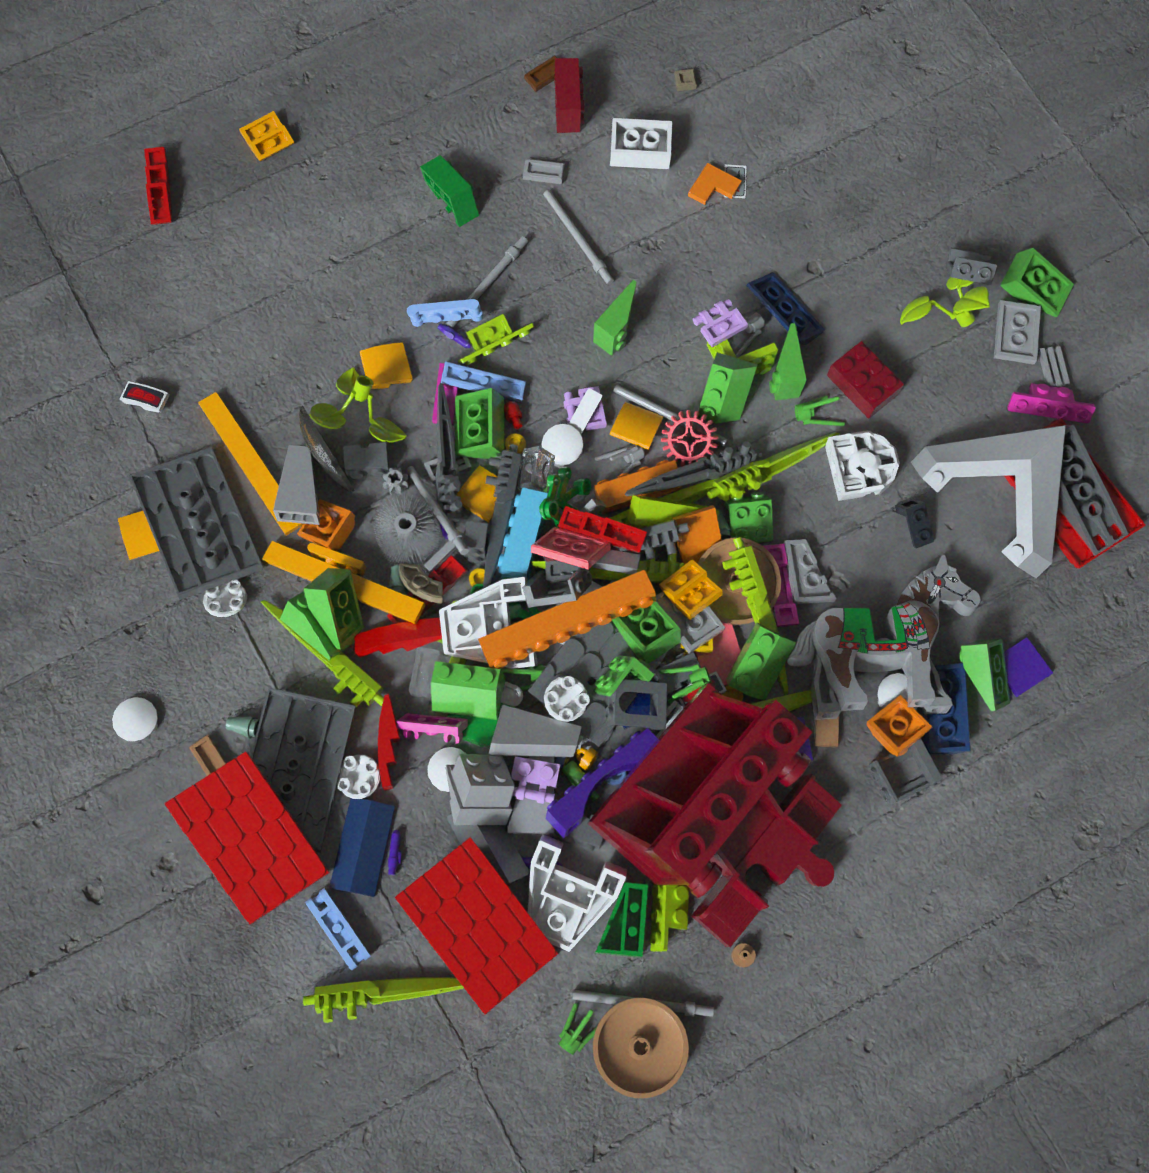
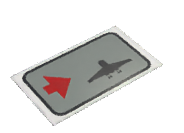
(739, 172)

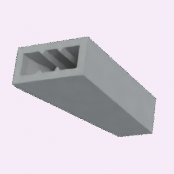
(297, 488)
(533, 735)
(528, 815)

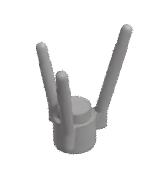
(754, 322)
(630, 453)

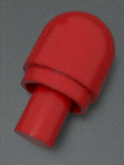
(513, 414)

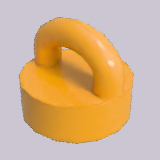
(588, 759)

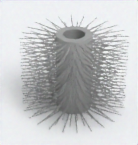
(408, 532)

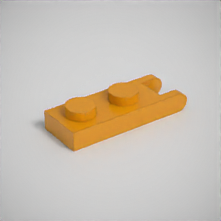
(337, 559)

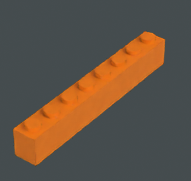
(567, 620)

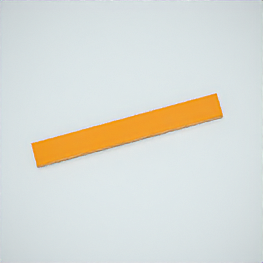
(244, 455)
(366, 590)

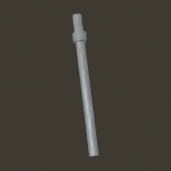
(511, 254)
(598, 265)
(664, 412)
(453, 535)
(687, 1008)

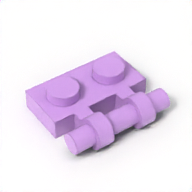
(723, 327)
(598, 417)
(535, 773)

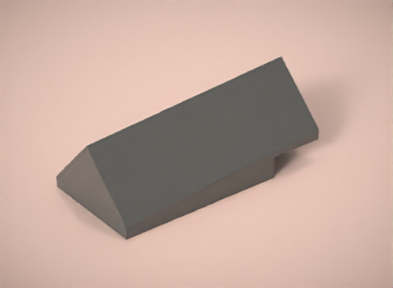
(496, 847)

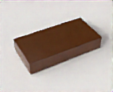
(541, 75)

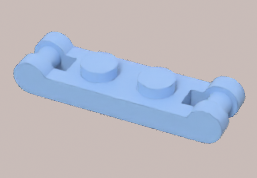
(445, 311)
(337, 929)

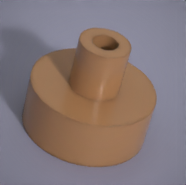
(739, 959)

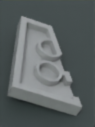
(804, 576)

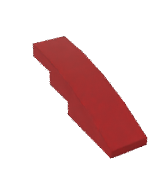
(158, 185)
(603, 529)
(447, 573)
(398, 636)
(387, 735)

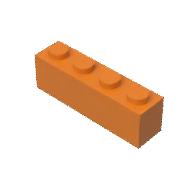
(614, 491)

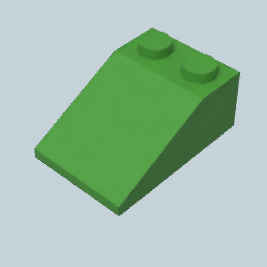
(1037, 282)
(612, 325)
(789, 373)
(335, 605)
(302, 621)
(649, 632)
(987, 669)

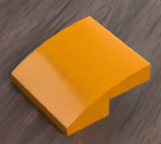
(266, 136)
(386, 365)
(636, 425)
(477, 495)
(137, 535)
(690, 589)

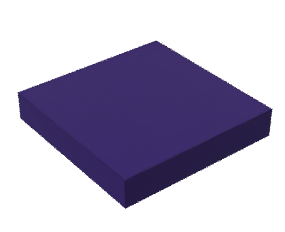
(1024, 667)

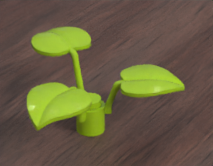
(974, 299)
(358, 388)

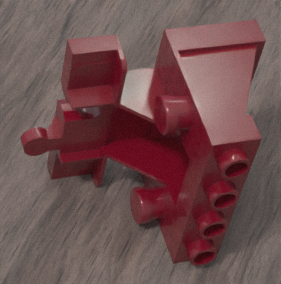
(706, 809)

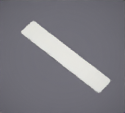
(584, 411)

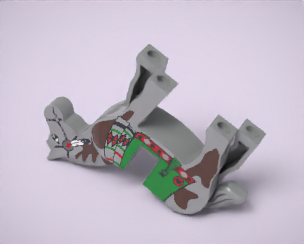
(845, 643)

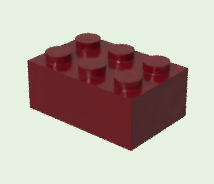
(569, 95)
(865, 379)

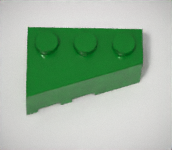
(452, 188)
(626, 923)

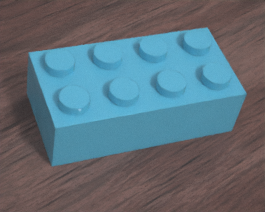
(524, 531)

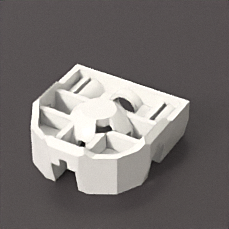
(874, 450)

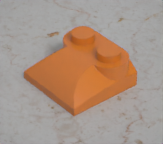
(334, 526)
(898, 726)

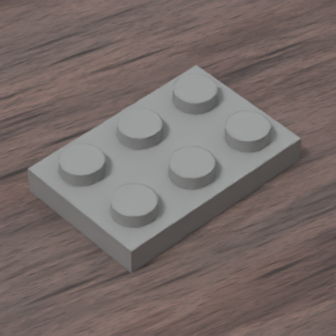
(1017, 332)
(694, 631)

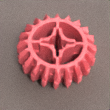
(675, 439)

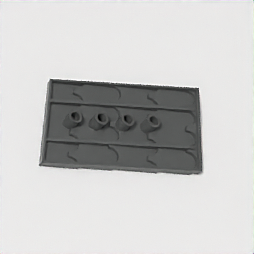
(195, 523)
(588, 657)
(303, 752)

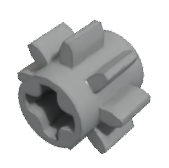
(399, 485)

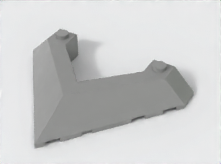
(1036, 463)

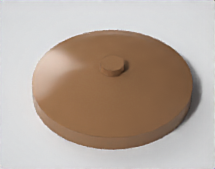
(732, 606)
(640, 1048)

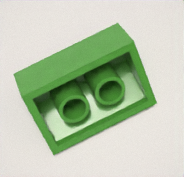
(726, 389)
(479, 424)
(760, 662)
(467, 690)

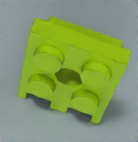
(762, 357)

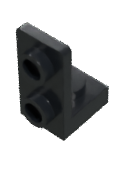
(917, 521)

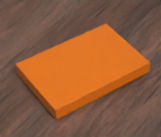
(702, 535)

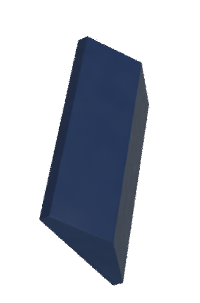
(786, 307)
(950, 730)
(362, 847)

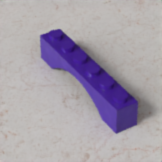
(568, 811)

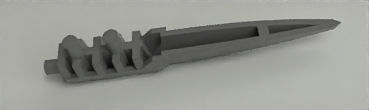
(705, 468)
(447, 471)
(505, 491)
(657, 535)

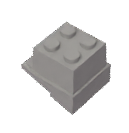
(480, 790)

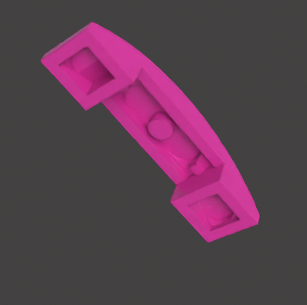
(784, 608)

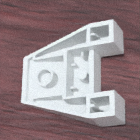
(479, 616)
(566, 901)

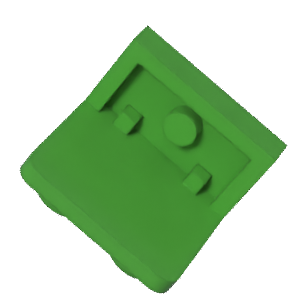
(751, 517)
(618, 670)

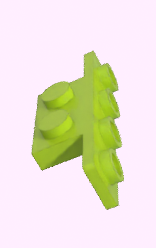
(490, 335)
(668, 911)

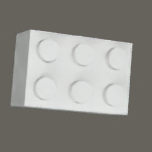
(641, 143)

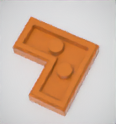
(713, 179)

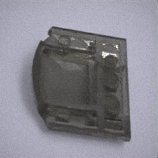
(321, 451)

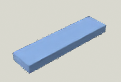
(478, 380)

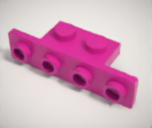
(1051, 403)

